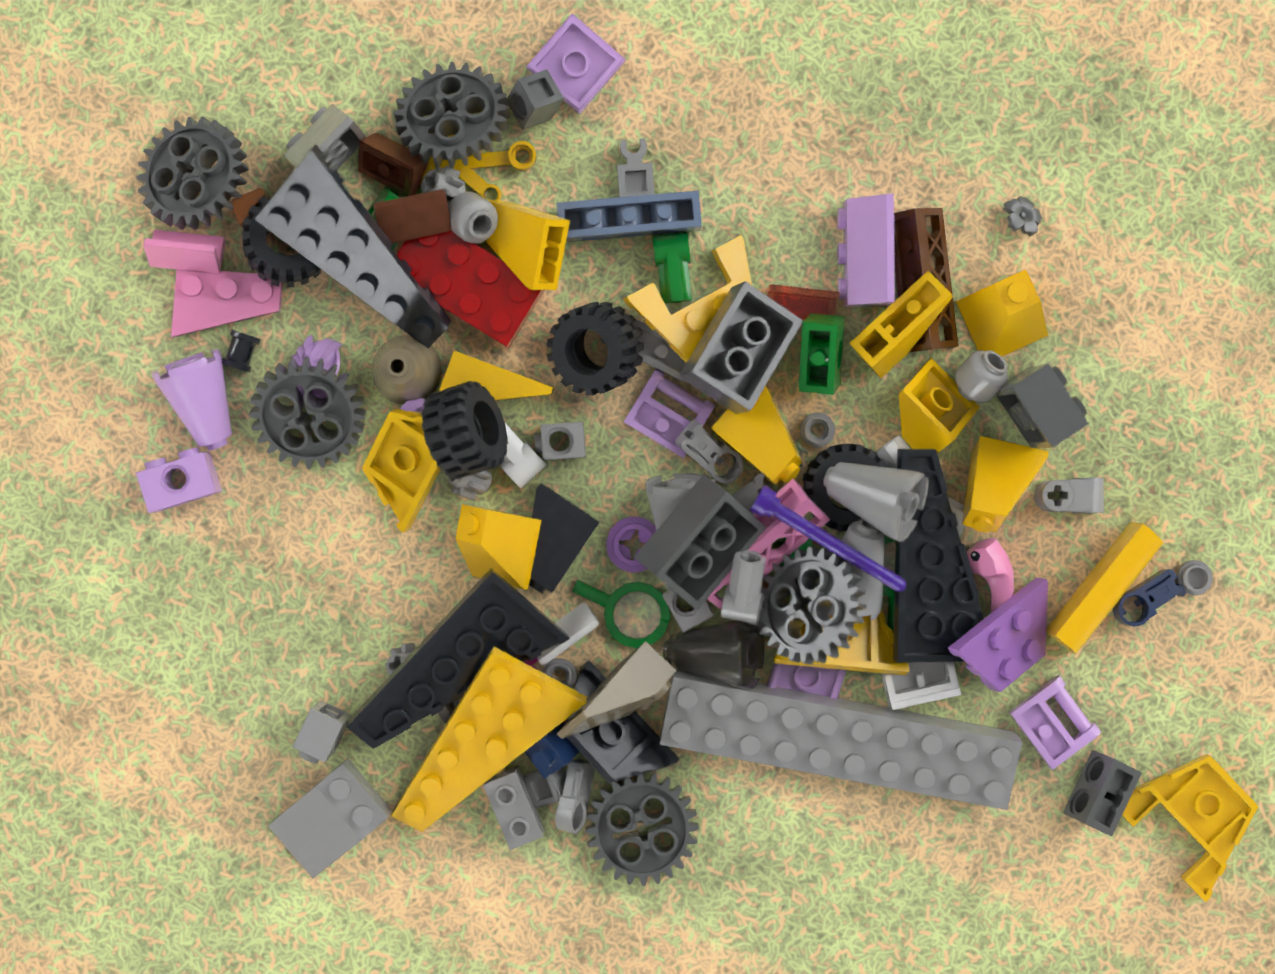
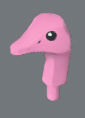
(992, 563)

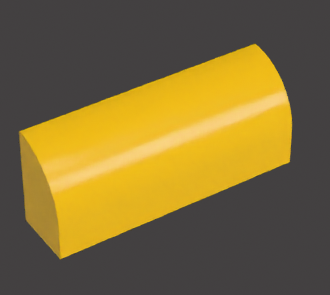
(1104, 586)

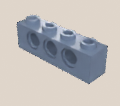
(631, 216)

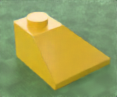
(1004, 315)
(933, 409)
(498, 542)

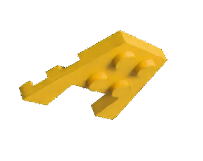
(688, 324)
(1206, 806)

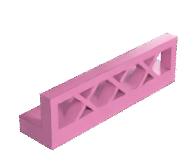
(795, 499)

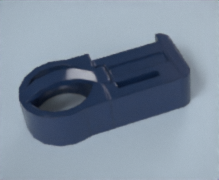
(1151, 595)

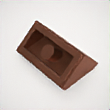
(390, 164)
(413, 216)

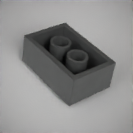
(741, 348)
(1042, 406)
(699, 541)

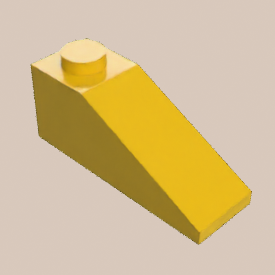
(901, 325)
(499, 382)

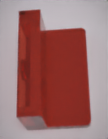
(804, 300)

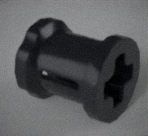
(240, 351)

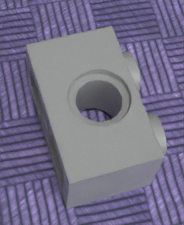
(321, 732)

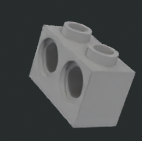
(514, 808)

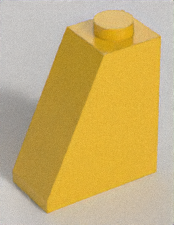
(530, 243)
(761, 439)
(998, 480)

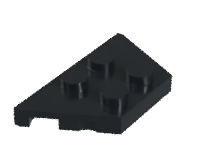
(621, 746)

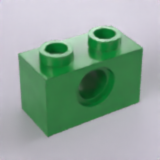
(821, 353)

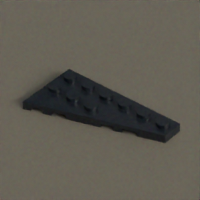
(452, 656)

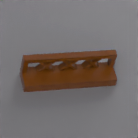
(912, 260)

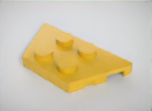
(401, 466)
(867, 653)

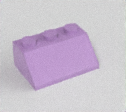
(867, 251)

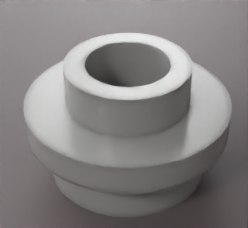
(825, 438)
(566, 666)

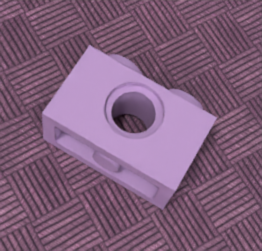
(162, 494)

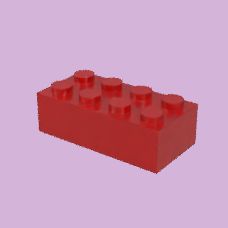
(471, 284)

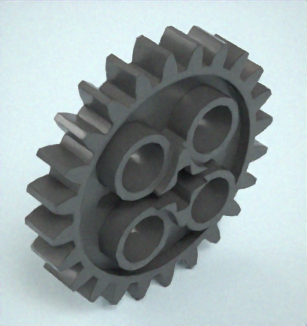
(452, 114)
(192, 173)
(277, 418)
(811, 605)
(651, 858)

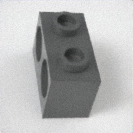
(1102, 792)

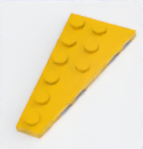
(492, 725)

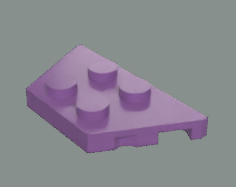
(1008, 638)

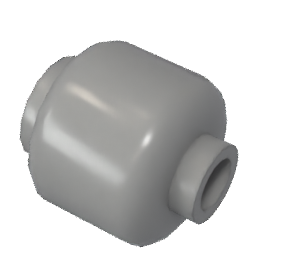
(472, 217)
(981, 376)

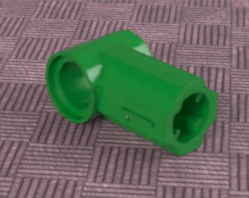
(672, 260)

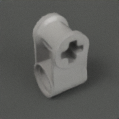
(1076, 495)

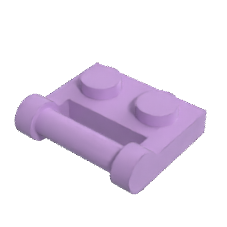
(658, 420)
(1046, 730)

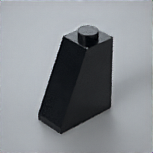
(560, 537)

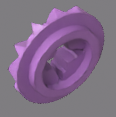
(623, 531)

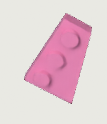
(220, 299)

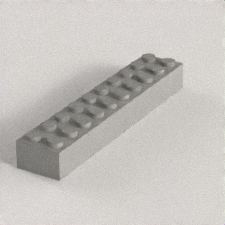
(842, 739)

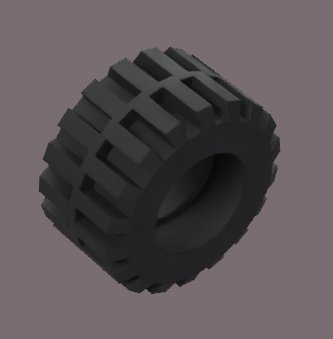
(269, 263)
(571, 357)
(464, 430)
(814, 480)

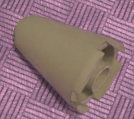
(420, 372)

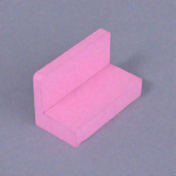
(185, 251)

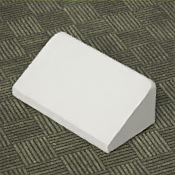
(576, 625)

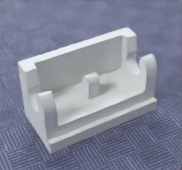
(921, 685)

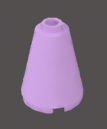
(198, 397)

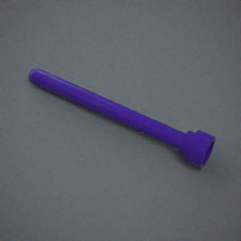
(769, 505)

